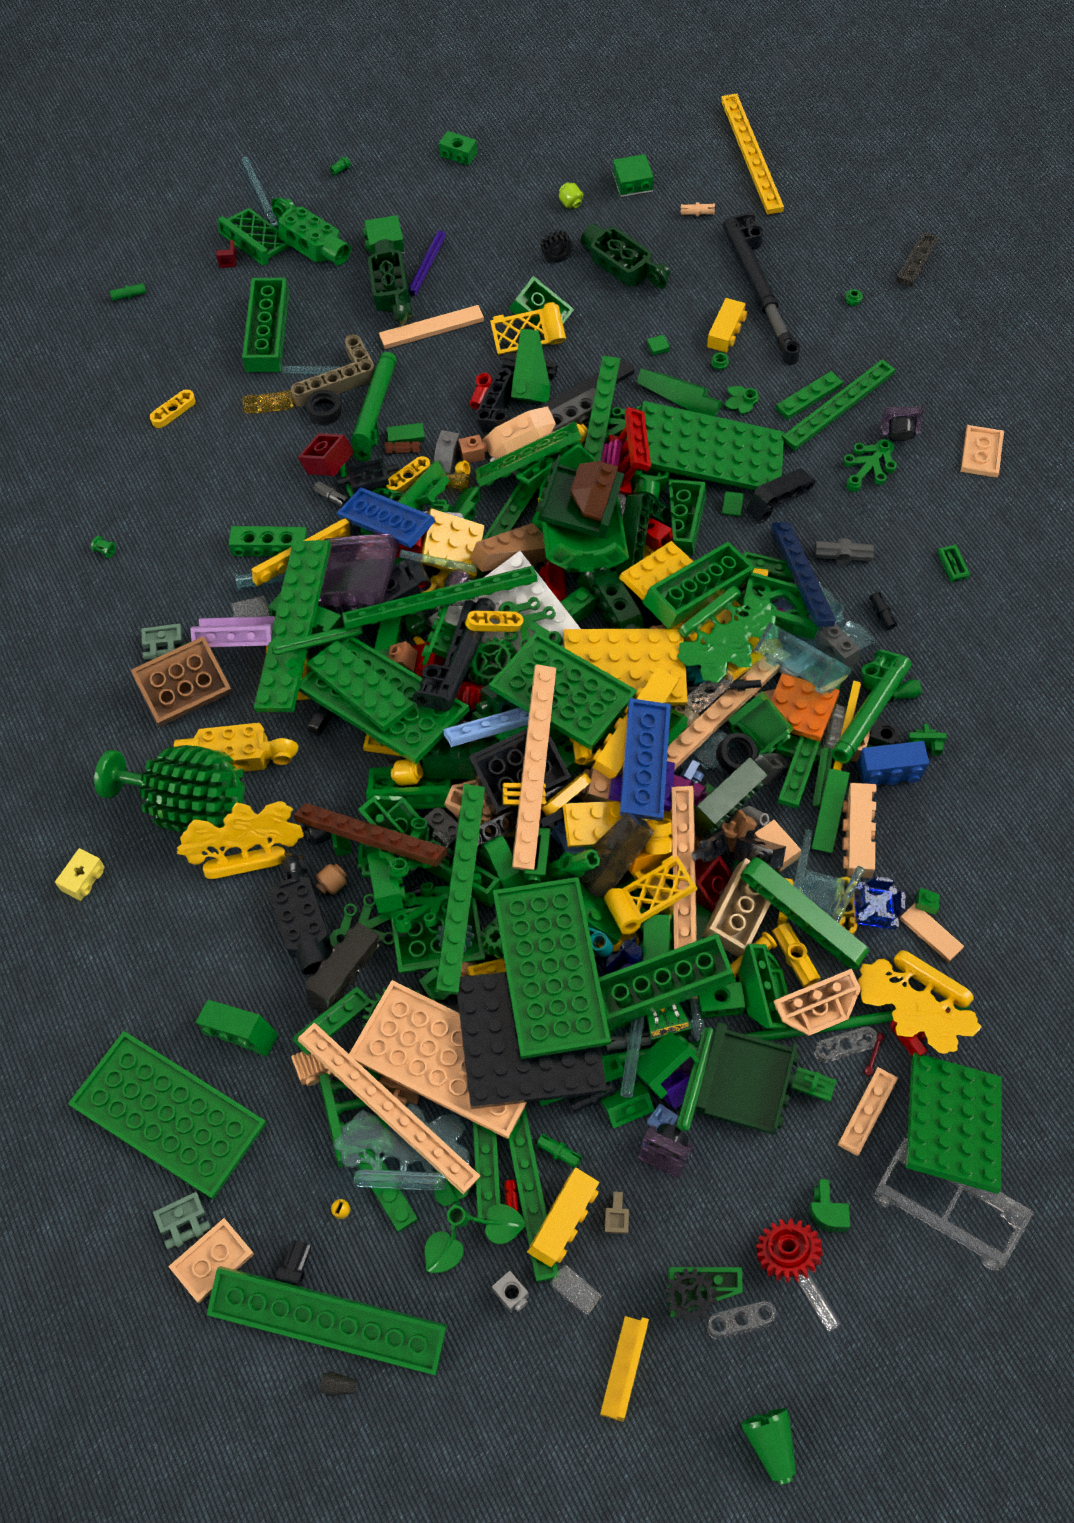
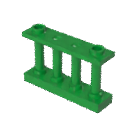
(334, 1108)

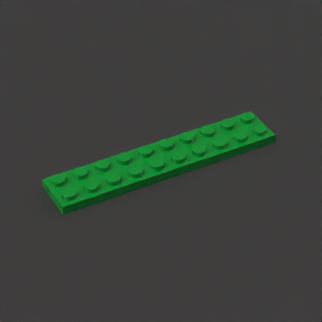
(293, 620)
(327, 1320)

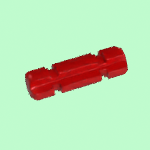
(511, 1197)

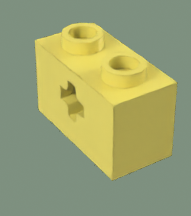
(80, 874)

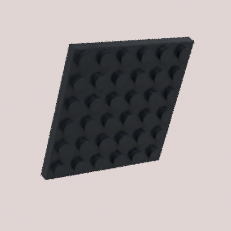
(493, 1055)

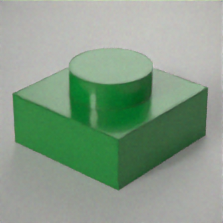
(927, 901)

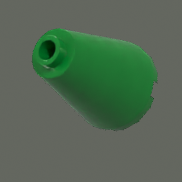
(773, 1443)

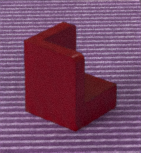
(227, 258)

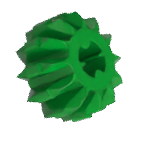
(492, 941)

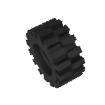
(557, 238)

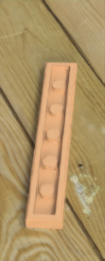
(431, 327)

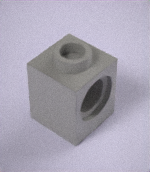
(507, 1282)

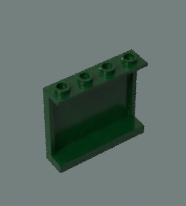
(561, 509)
(747, 1080)

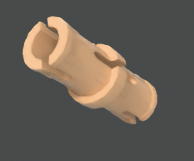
(697, 209)

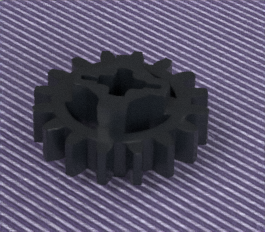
(700, 1302)

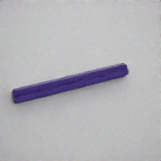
(426, 262)

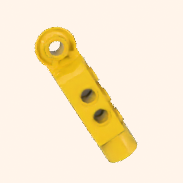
(245, 745)

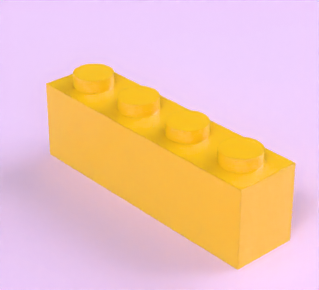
(563, 1218)

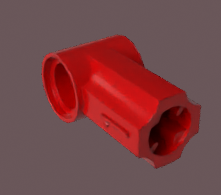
(483, 383)

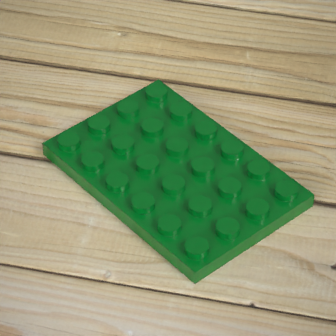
(583, 697)
(955, 1123)

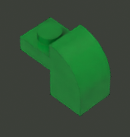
(827, 1215)

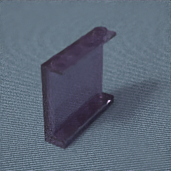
(358, 570)

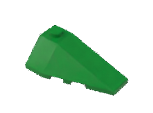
(530, 373)

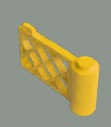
(549, 319)
(623, 905)

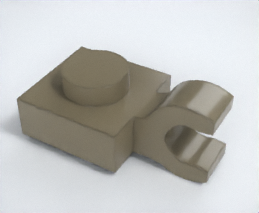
(617, 1218)

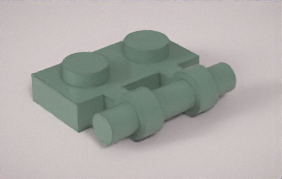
(160, 636)
(178, 1214)

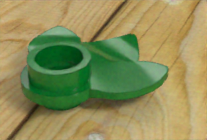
(741, 399)

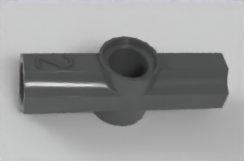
(844, 551)

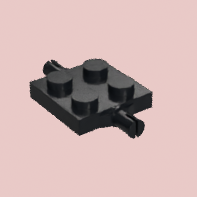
(368, 475)

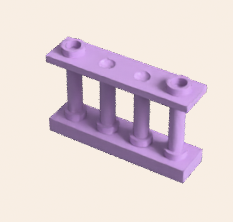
(234, 631)

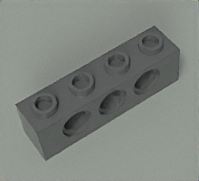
(574, 410)

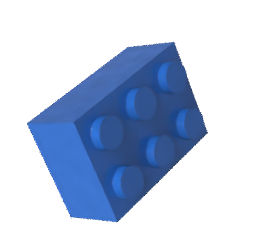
(892, 763)

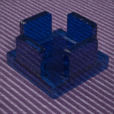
(878, 903)

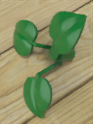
(444, 1252)

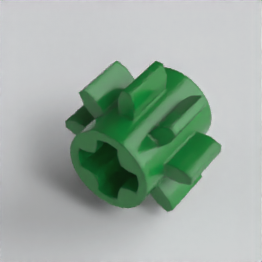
(441, 505)

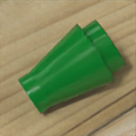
(909, 689)

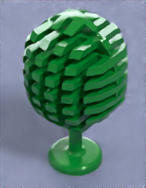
(178, 785)

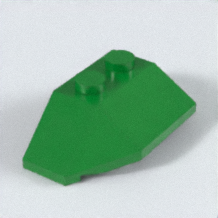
(535, 472)
(391, 813)
(761, 985)

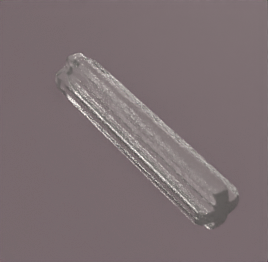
(819, 1303)

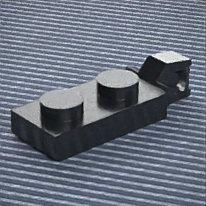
(711, 846)

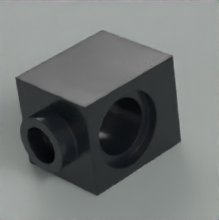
(883, 729)

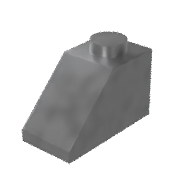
(447, 450)
(773, 765)

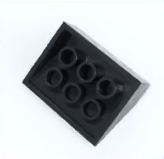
(504, 764)

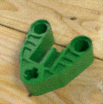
(498, 861)

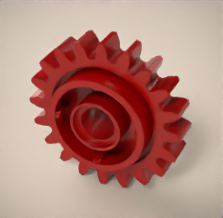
(805, 1251)

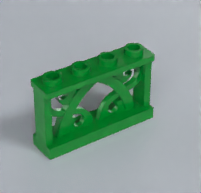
(772, 589)
(429, 795)

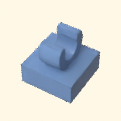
(689, 772)
(662, 1115)

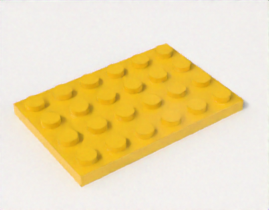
(632, 655)

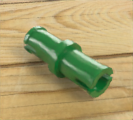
(127, 291)
(559, 1151)

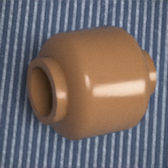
(331, 879)

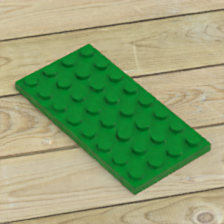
(712, 447)
(411, 735)
(551, 968)
(168, 1114)

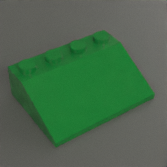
(419, 946)

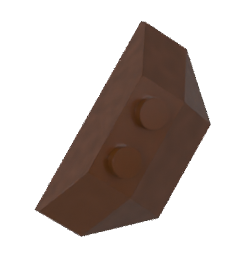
(593, 487)

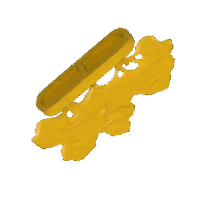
(241, 830)
(919, 1009)

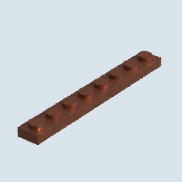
(371, 834)

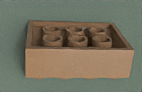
(181, 681)

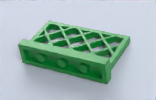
(246, 241)

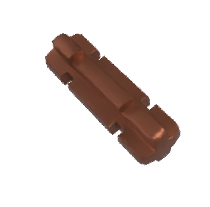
(402, 447)

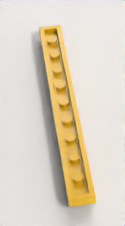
(752, 154)

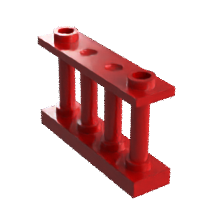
(636, 444)

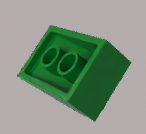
(534, 297)

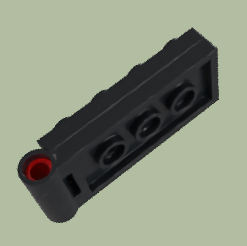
(405, 580)

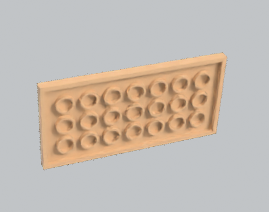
(423, 1051)

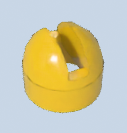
(462, 466)
(344, 1211)

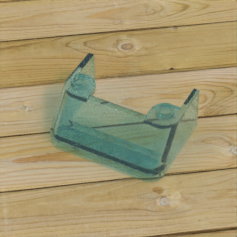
(802, 659)

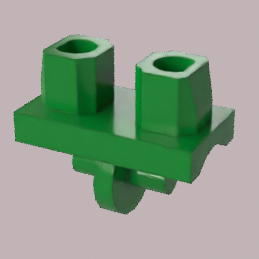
(932, 740)
(813, 1084)

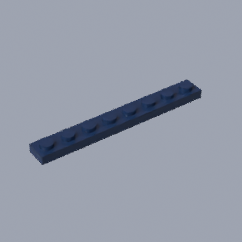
(803, 575)

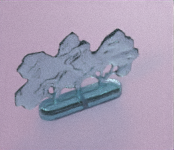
(367, 1132)

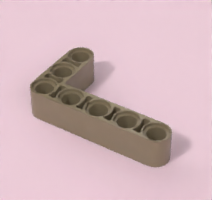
(340, 379)

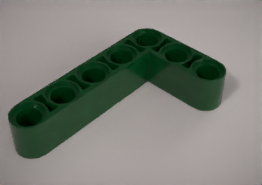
(637, 512)

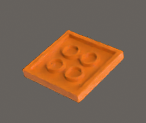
(803, 706)

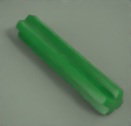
(824, 765)

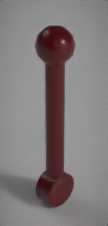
(869, 1070)

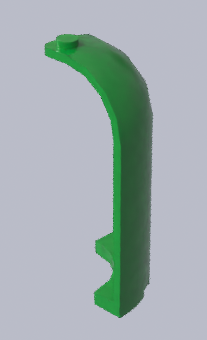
(581, 550)

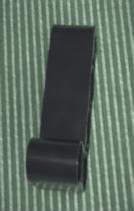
(491, 410)
(778, 492)

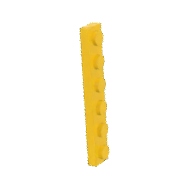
(278, 563)

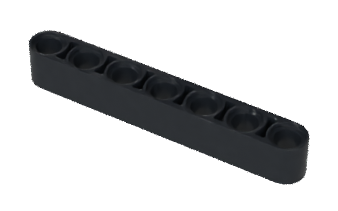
(496, 824)

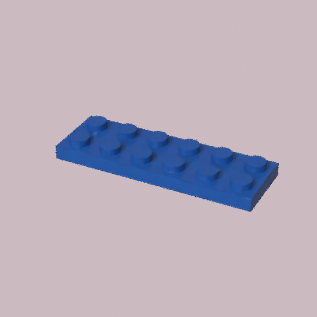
(386, 517)
(645, 759)

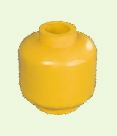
(406, 772)

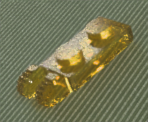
(268, 402)

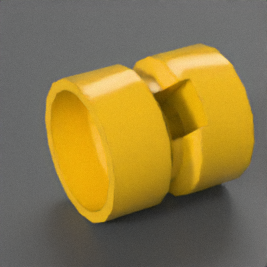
(660, 841)

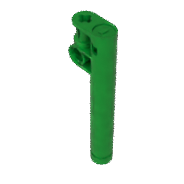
(366, 428)
(883, 678)

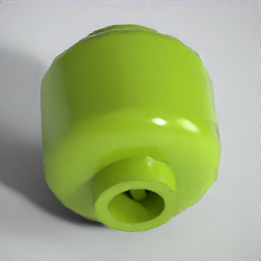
(570, 195)

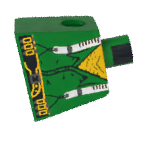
(665, 1020)

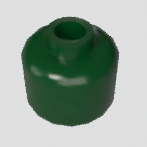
(418, 623)

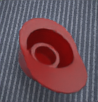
(555, 579)

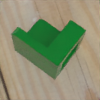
(429, 984)

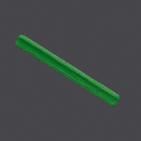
(314, 640)
(695, 1080)

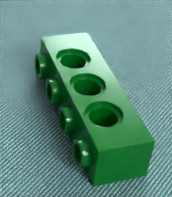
(263, 539)

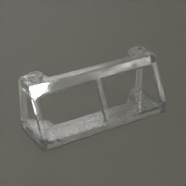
(1014, 1212)

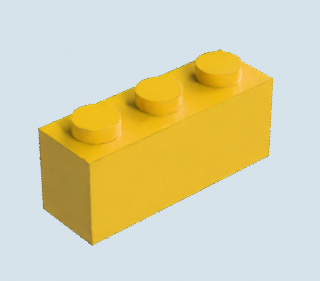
(727, 325)

